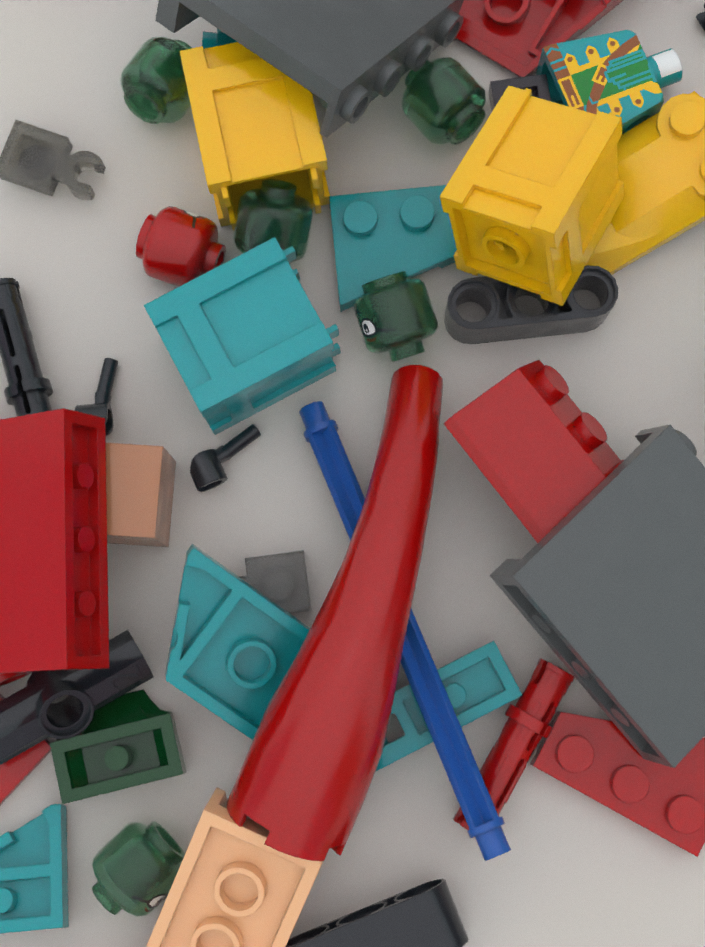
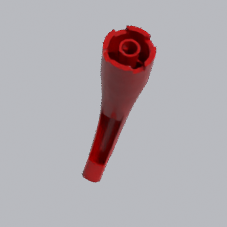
(336, 700)

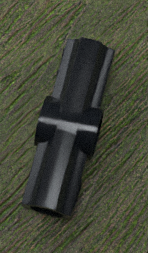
(32, 717)

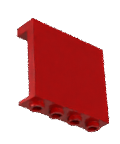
(53, 543)

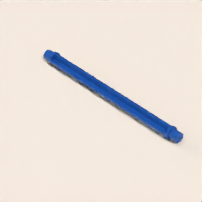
(415, 658)

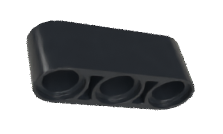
(507, 322)
(409, 919)

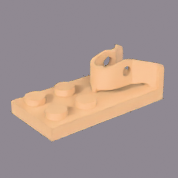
(233, 887)

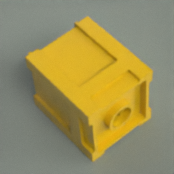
(252, 127)
(535, 193)

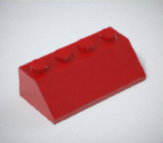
(535, 445)

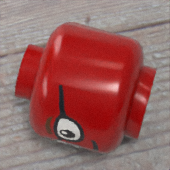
(178, 246)

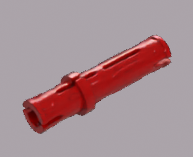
(522, 733)

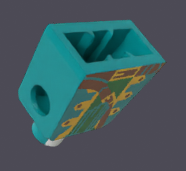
(609, 76)

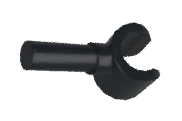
(103, 395)
(207, 466)

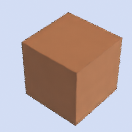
(139, 494)

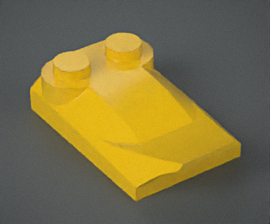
(662, 183)

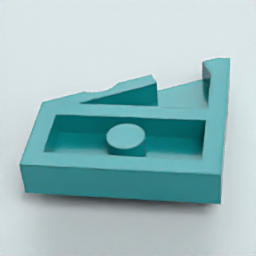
(35, 874)

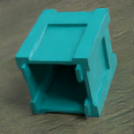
(244, 335)

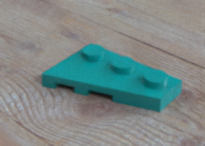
(388, 235)

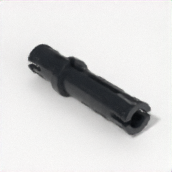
(26, 385)

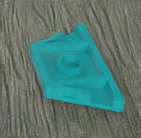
(229, 643)

